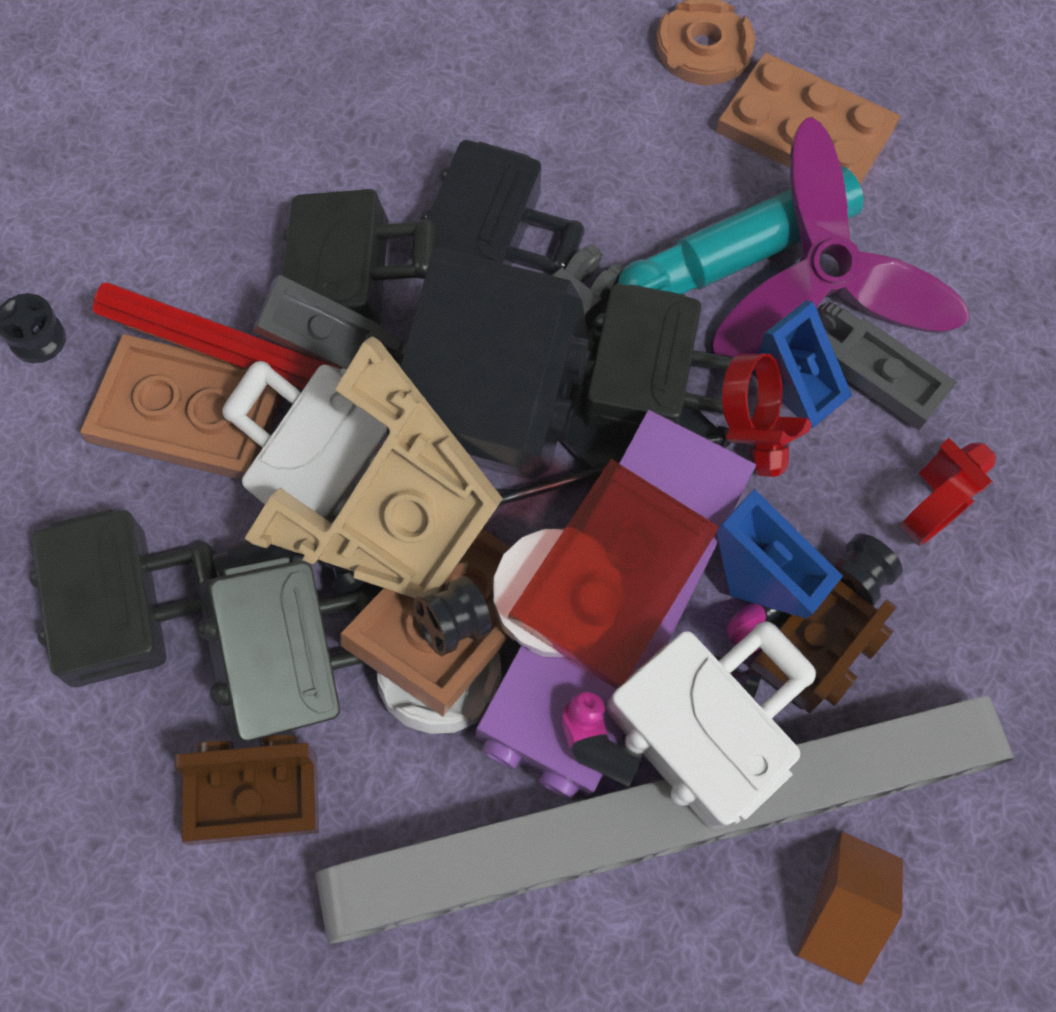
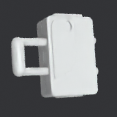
(318, 445)
(707, 729)

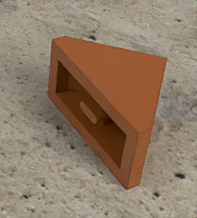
(853, 909)

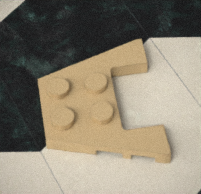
(411, 507)

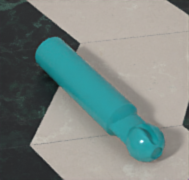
(729, 244)

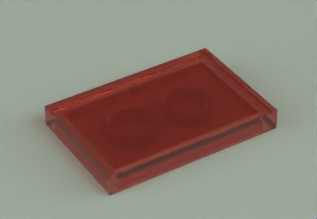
(613, 574)

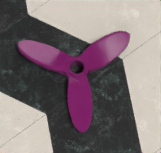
(868, 281)

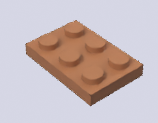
(783, 96)
(170, 408)
(392, 643)

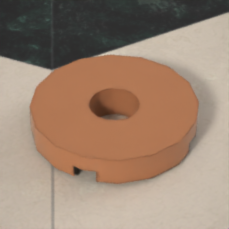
(700, 62)

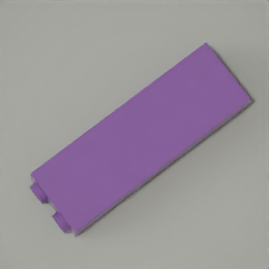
(529, 704)

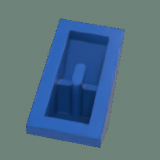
(807, 364)
(772, 561)

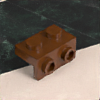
(831, 643)
(248, 791)

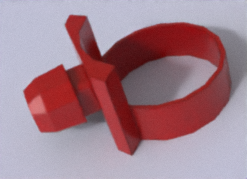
(766, 428)
(956, 478)

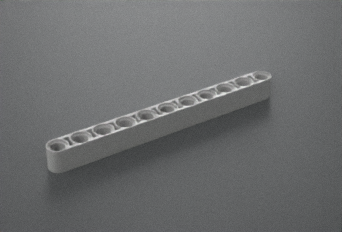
(647, 824)

